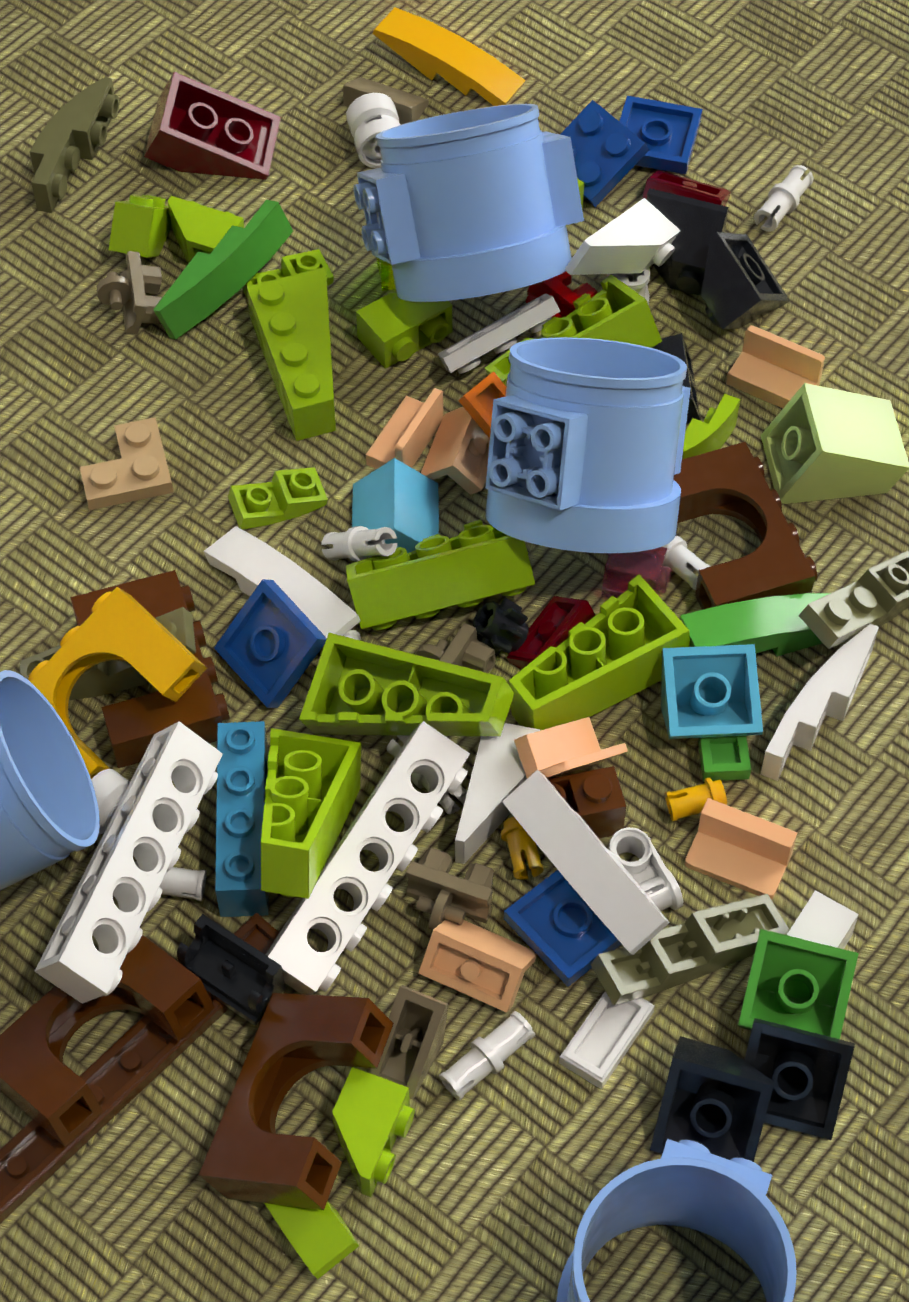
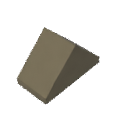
(413, 1039)

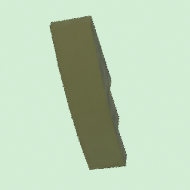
(688, 950)

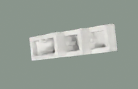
(253, 560)
(825, 693)
(585, 862)

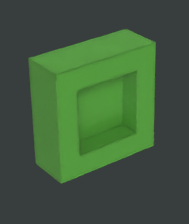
(724, 758)

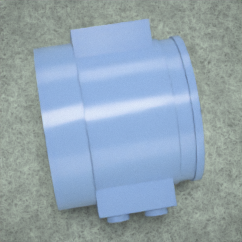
(470, 203)
(588, 446)
(44, 785)
(693, 1192)

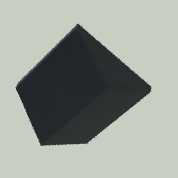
(806, 1074)

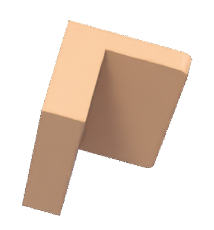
(774, 367)
(407, 431)
(459, 452)
(563, 749)
(740, 849)
(476, 963)

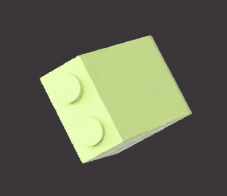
(833, 446)

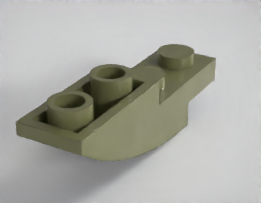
(67, 137)
(871, 600)
(116, 674)

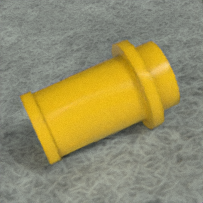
(692, 799)
(521, 848)

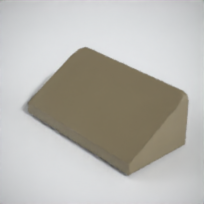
(407, 105)

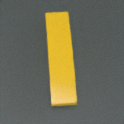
(442, 52)

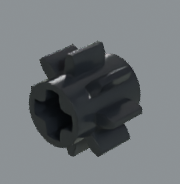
(501, 626)

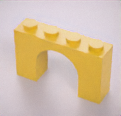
(121, 632)

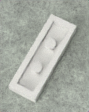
(499, 335)

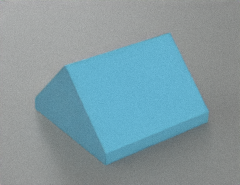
(399, 500)
(710, 691)

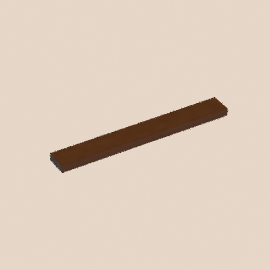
(115, 1081)

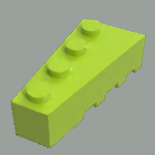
(611, 314)
(296, 342)
(438, 575)
(599, 661)
(391, 692)
(305, 807)

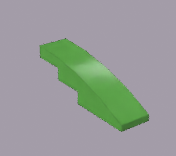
(217, 276)
(761, 621)

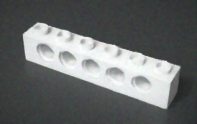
(422, 753)
(70, 956)

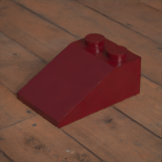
(210, 132)

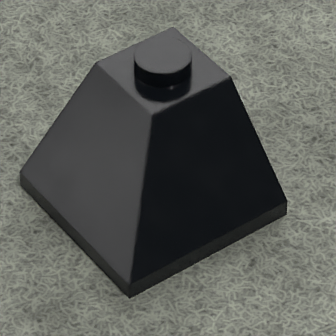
(697, 223)
(738, 282)
(713, 1101)

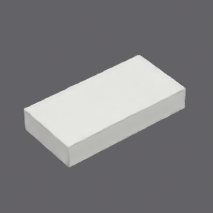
(605, 1038)

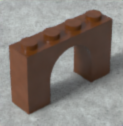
(735, 485)
(136, 720)
(292, 1040)
(36, 1042)

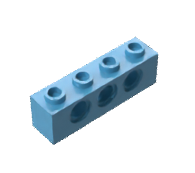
(240, 818)

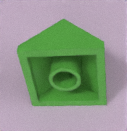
(798, 984)

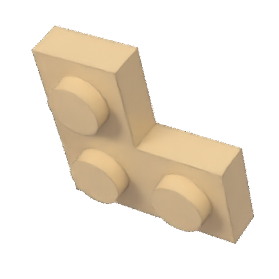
(136, 475)

